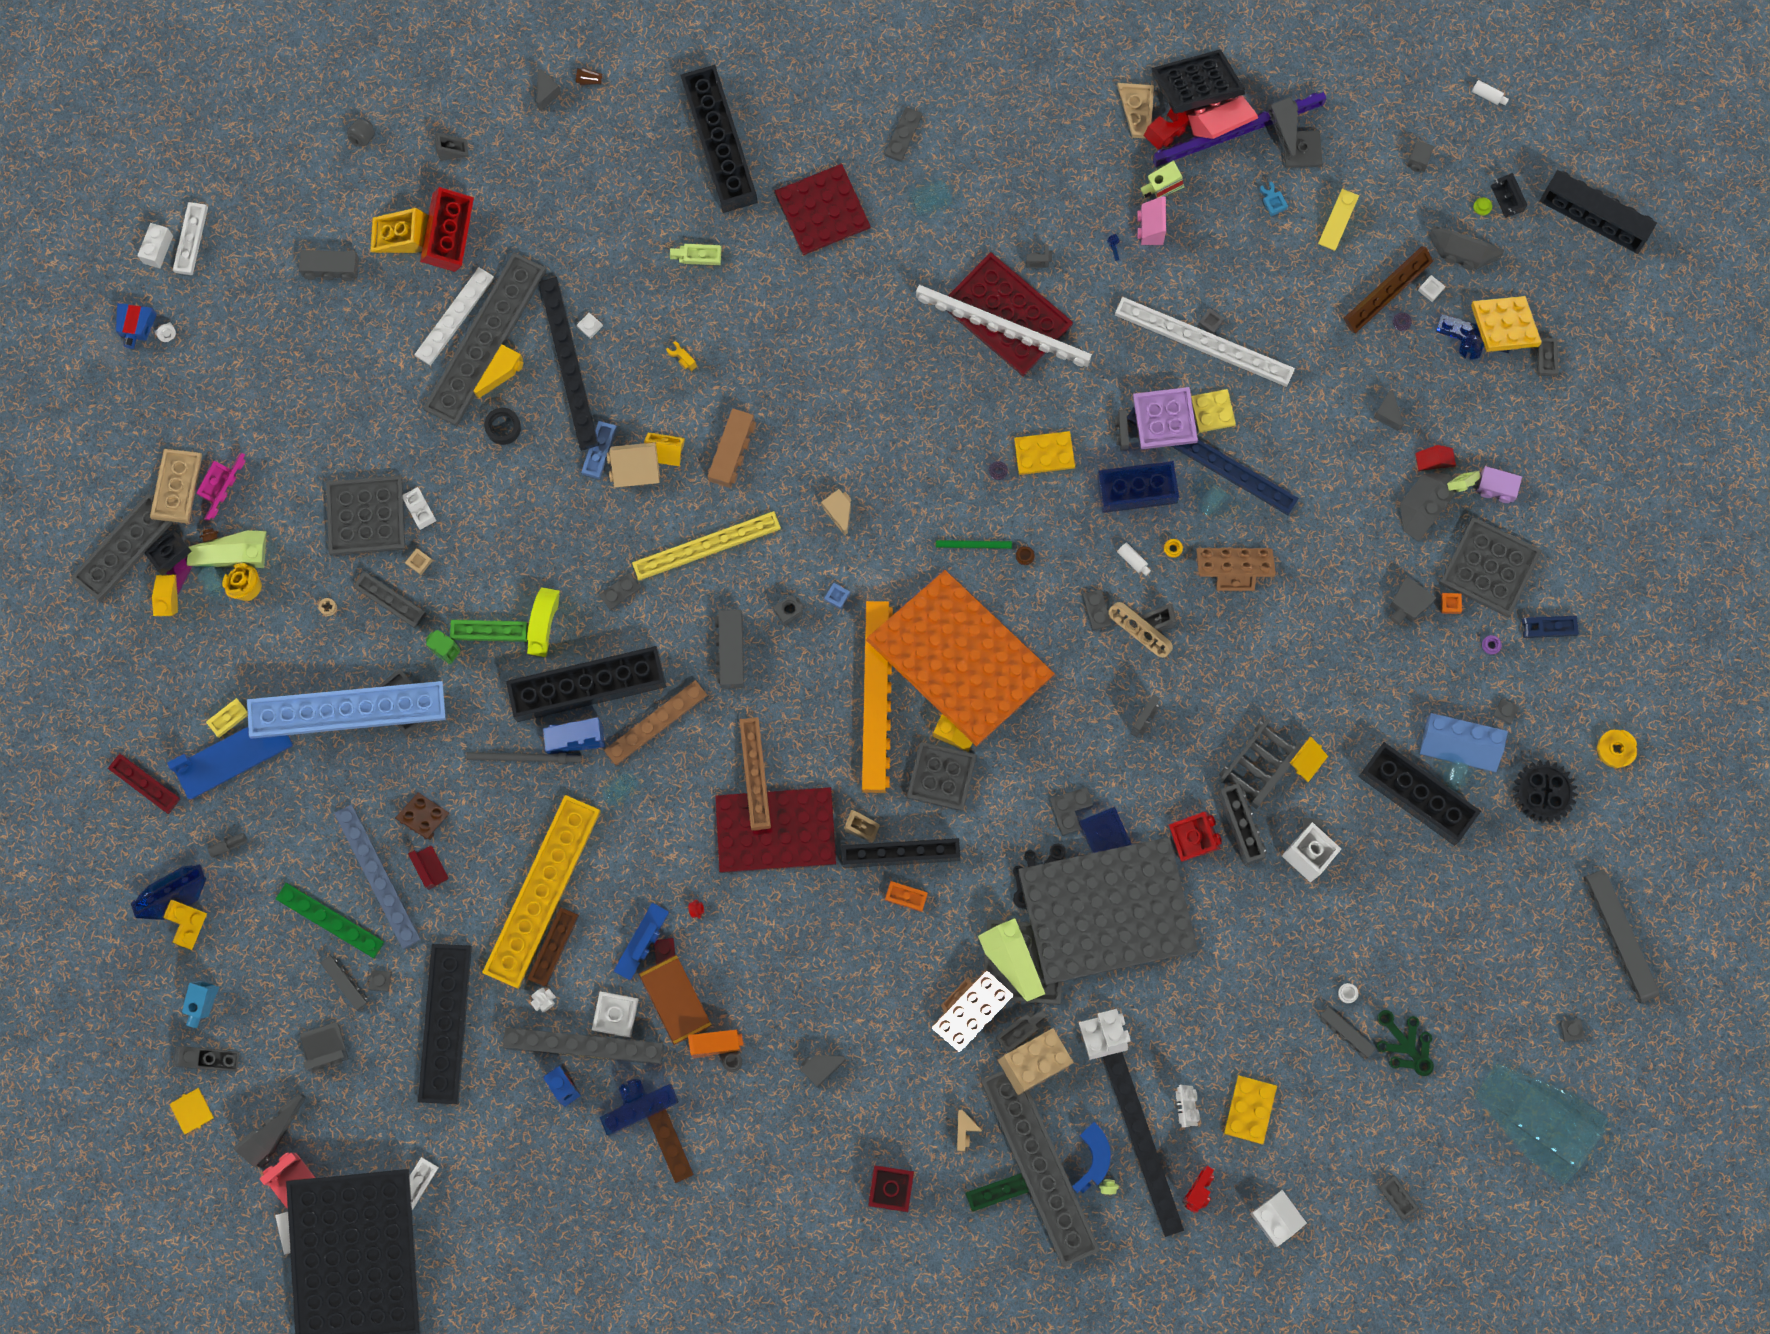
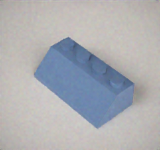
(1463, 741)

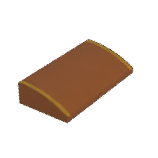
(674, 999)

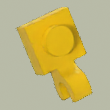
(685, 359)

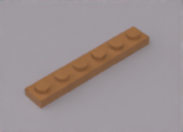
(655, 723)
(755, 773)

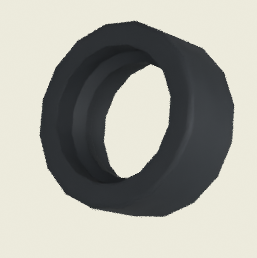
(498, 412)

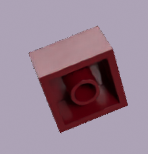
(891, 1188)

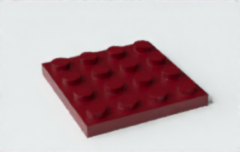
(822, 209)

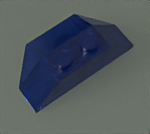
(181, 886)

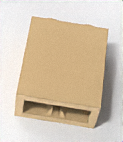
(634, 464)

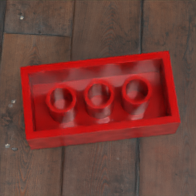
(447, 229)

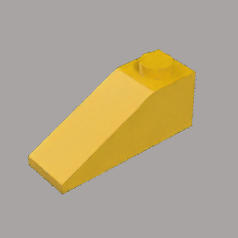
(500, 369)

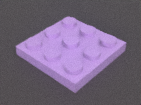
(1165, 418)

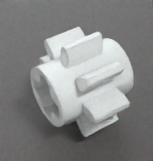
(542, 999)

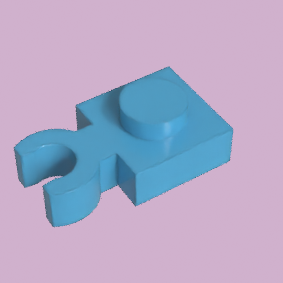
(1273, 201)

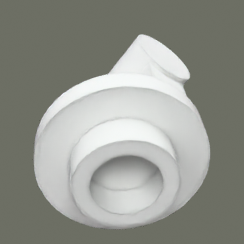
(166, 332)

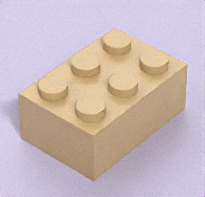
(1035, 1061)

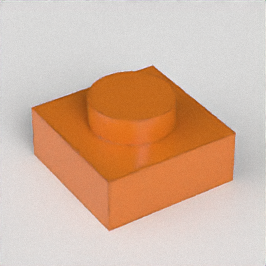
(1451, 603)

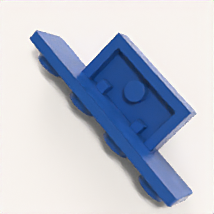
(641, 941)

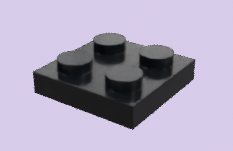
(167, 552)

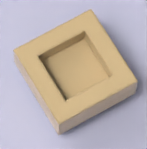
(418, 561)

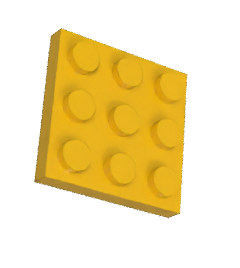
(1506, 324)

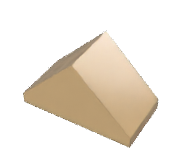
(861, 826)

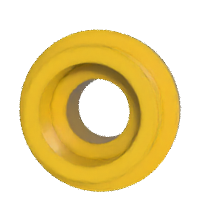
(1173, 542)

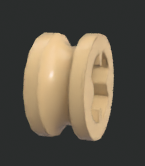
(323, 602)

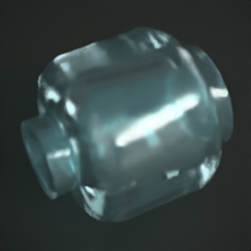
(1457, 775)

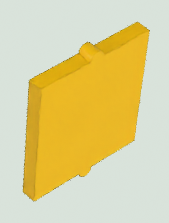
(1309, 759)
(191, 1111)

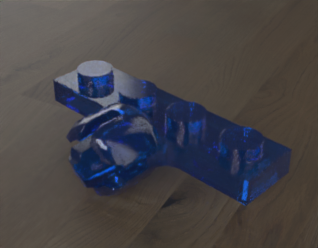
(1466, 332)
(637, 1105)

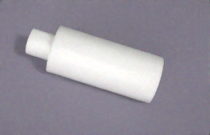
(1489, 93)
(1134, 559)

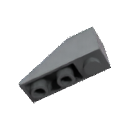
(205, 1059)

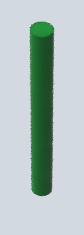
(973, 544)

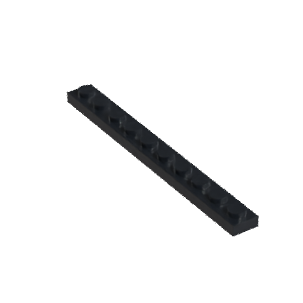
(569, 364)
(1143, 1144)

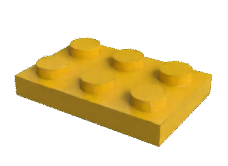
(1044, 453)
(1250, 1109)

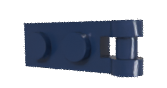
(1550, 626)

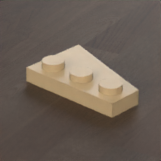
(1138, 106)

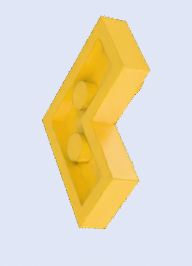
(189, 920)

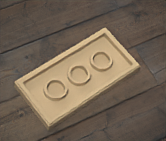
(176, 486)

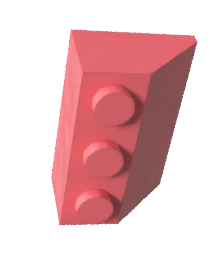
(1221, 117)

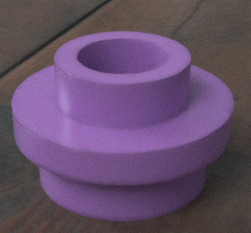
(1495, 640)

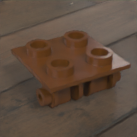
(422, 816)

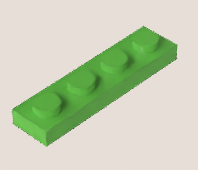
(489, 630)

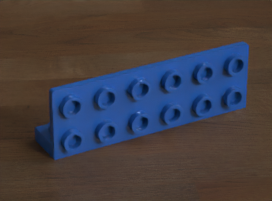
(225, 761)

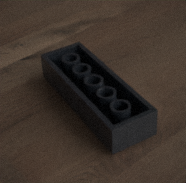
(1598, 211)
(1419, 794)

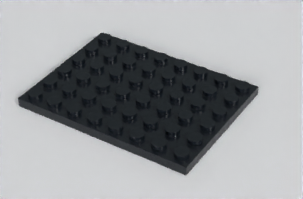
(353, 1254)

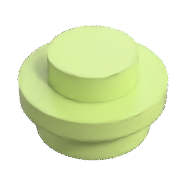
(1108, 1186)

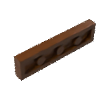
(553, 947)
(670, 1146)

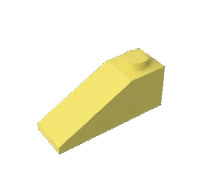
(1338, 219)

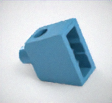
(202, 995)

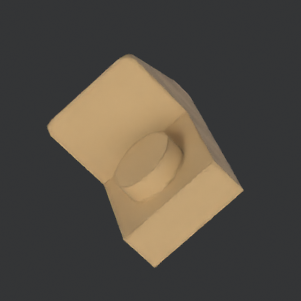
(965, 1124)

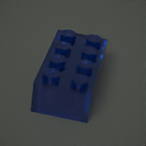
(1138, 486)

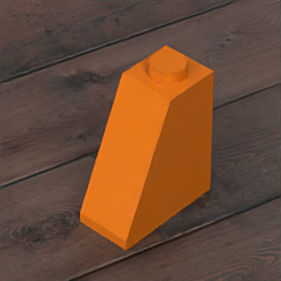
(715, 1043)

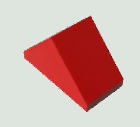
(1435, 458)

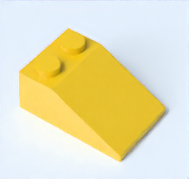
(399, 232)

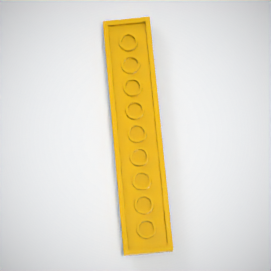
(541, 892)

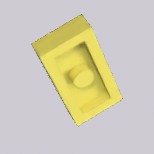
(227, 718)

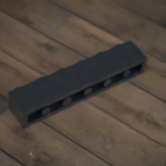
(901, 853)

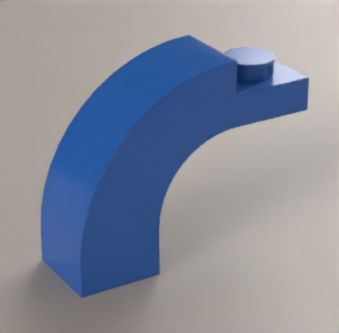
(1101, 1156)

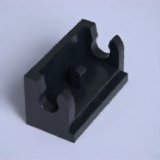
(1509, 195)

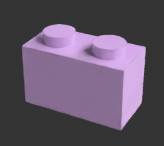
(1499, 485)

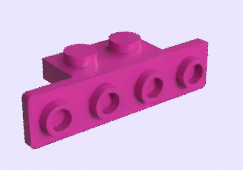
(216, 483)

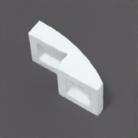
(418, 508)

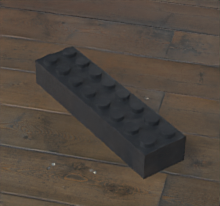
(719, 139)
(586, 684)

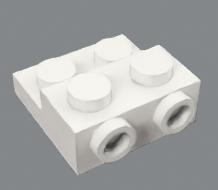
(1105, 1034)

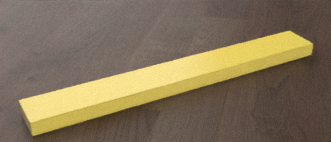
(706, 545)

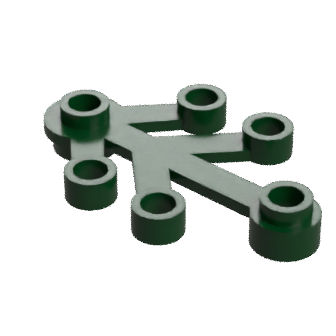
(1407, 1045)

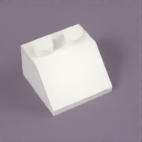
(1311, 852)
(1278, 1218)

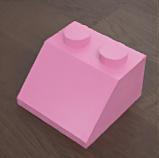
(1152, 222)

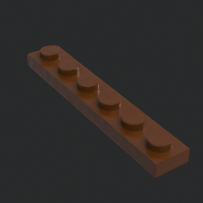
(1388, 289)

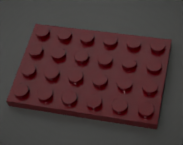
(1005, 294)
(798, 833)

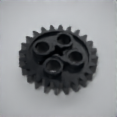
(1527, 788)

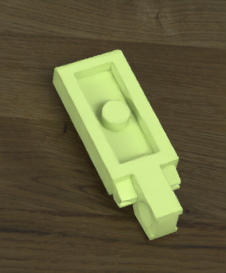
(697, 254)

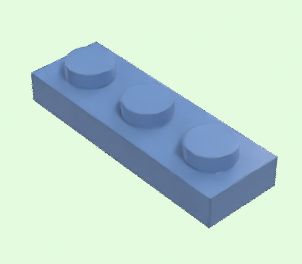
(597, 455)

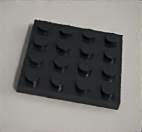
(1198, 81)

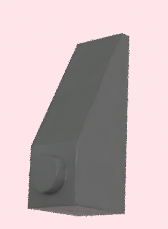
(1285, 119)

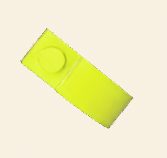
(541, 620)

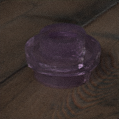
(1408, 321)
(998, 464)

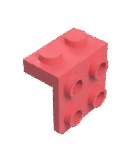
(289, 1168)

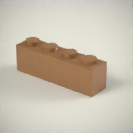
(731, 448)

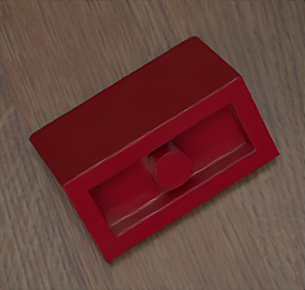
(428, 867)

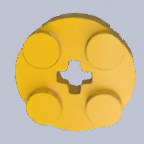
(1628, 748)

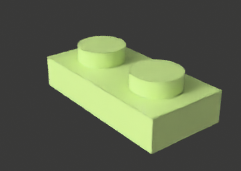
(1463, 481)

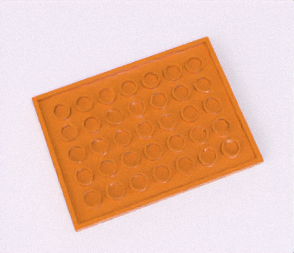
(960, 657)

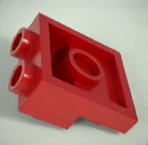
(1195, 836)
(1198, 1196)

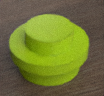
(1482, 206)

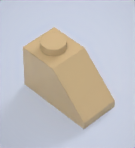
(838, 509)

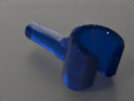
(1114, 240)

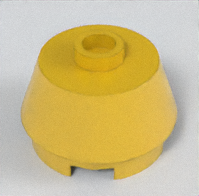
(242, 582)

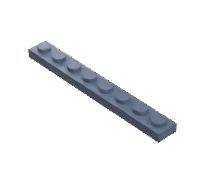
(377, 876)

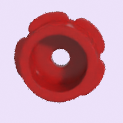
(696, 909)

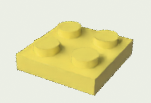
(1213, 410)

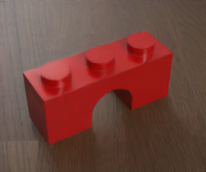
(1161, 132)

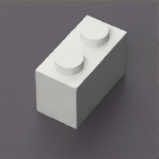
(155, 245)

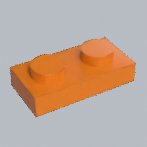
(906, 896)

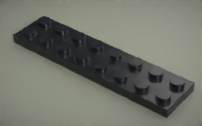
(444, 1024)

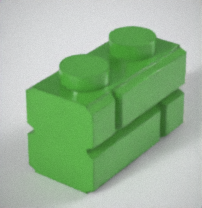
(442, 646)

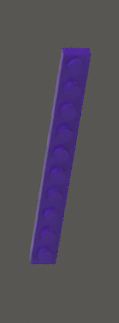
(1200, 143)

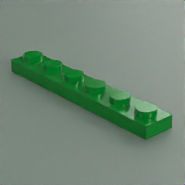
(330, 920)

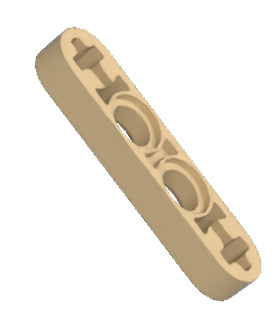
(1142, 626)

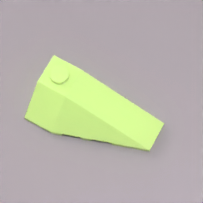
(230, 550)
(1009, 953)

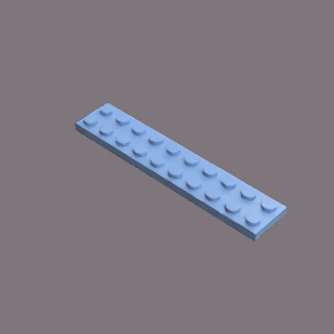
(346, 709)

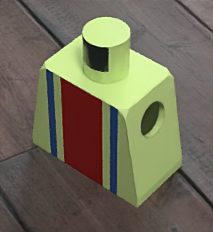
(1170, 178)

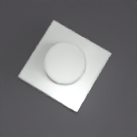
(1431, 288)
(589, 325)

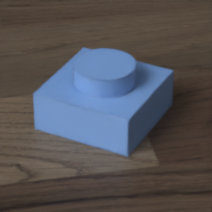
(837, 596)

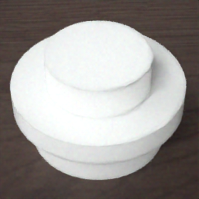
(1348, 993)

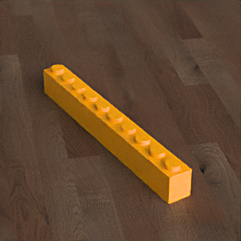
(876, 705)

